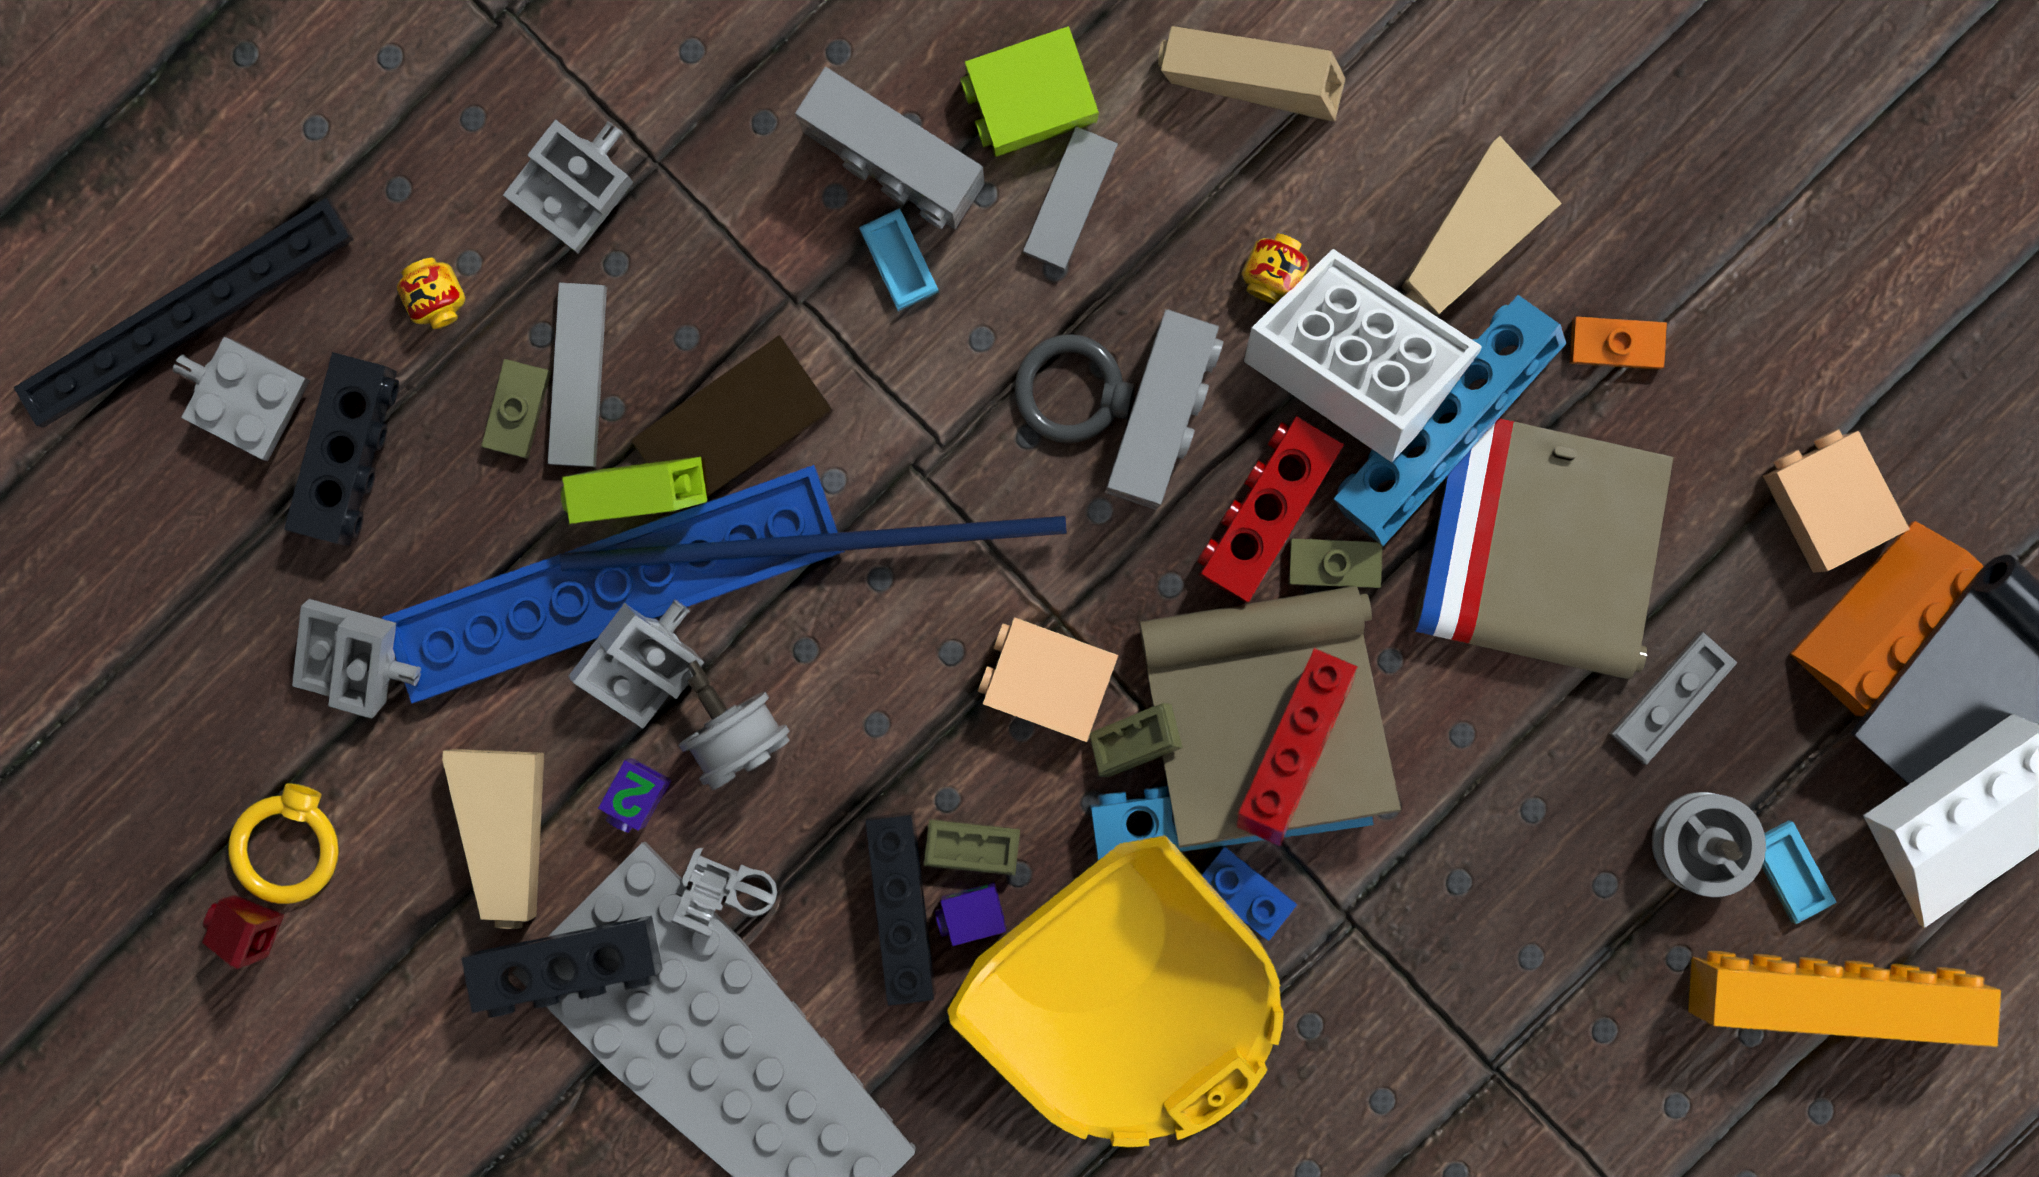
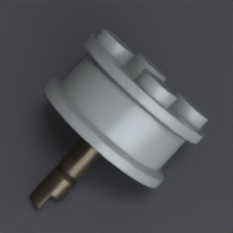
(733, 736)
(1709, 844)

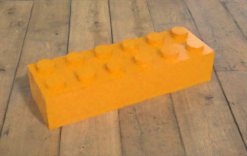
(1844, 1000)

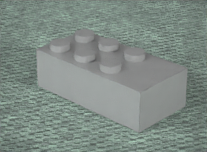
(890, 149)
(1162, 408)

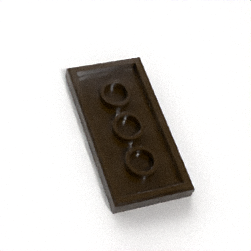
(738, 417)

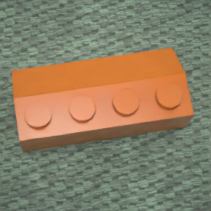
(1886, 616)

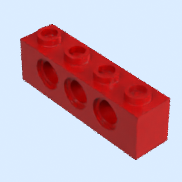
(1316, 455)
(1296, 747)

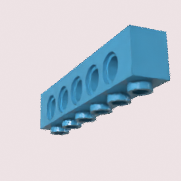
(1446, 444)
(1113, 809)

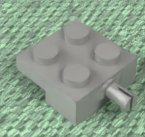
(570, 183)
(242, 397)
(348, 658)
(637, 663)

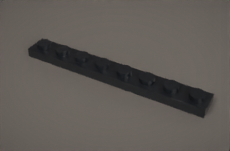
(183, 313)

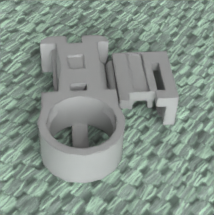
(709, 888)

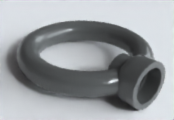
(1115, 400)

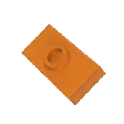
(1618, 343)

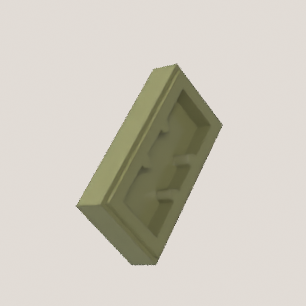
(516, 408)
(1335, 563)
(1135, 740)
(972, 847)

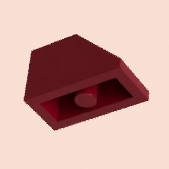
(240, 930)

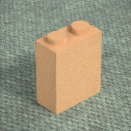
(1835, 500)
(1047, 678)

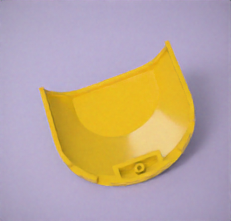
(1127, 1001)

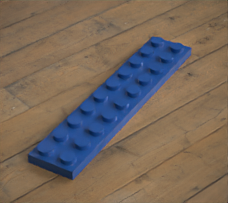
(550, 611)

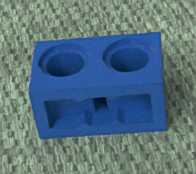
(1247, 892)

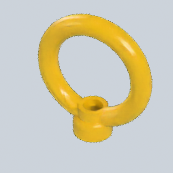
(298, 804)

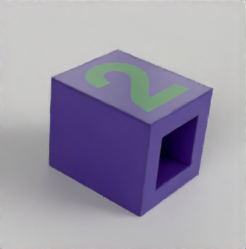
(633, 795)
(971, 914)

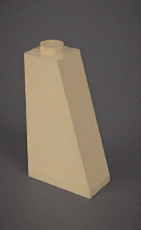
(1254, 71)
(1485, 221)
(500, 828)

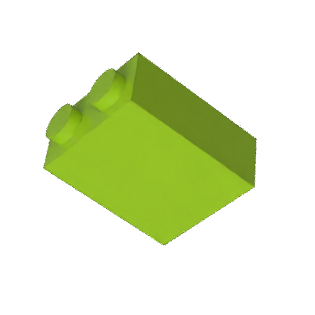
(1029, 92)
(633, 490)

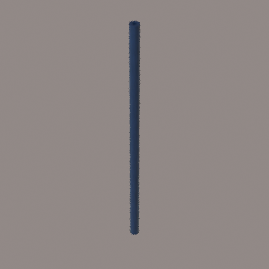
(813, 543)

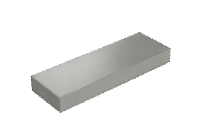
(1070, 198)
(1673, 698)

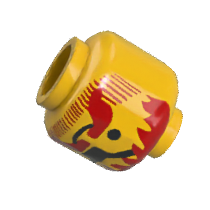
(1274, 268)
(430, 293)

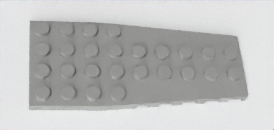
(722, 1044)

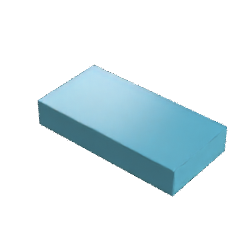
(899, 259)
(1794, 874)

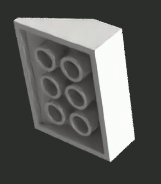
(1360, 353)
(1963, 819)

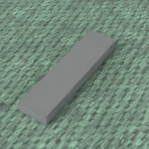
(577, 375)

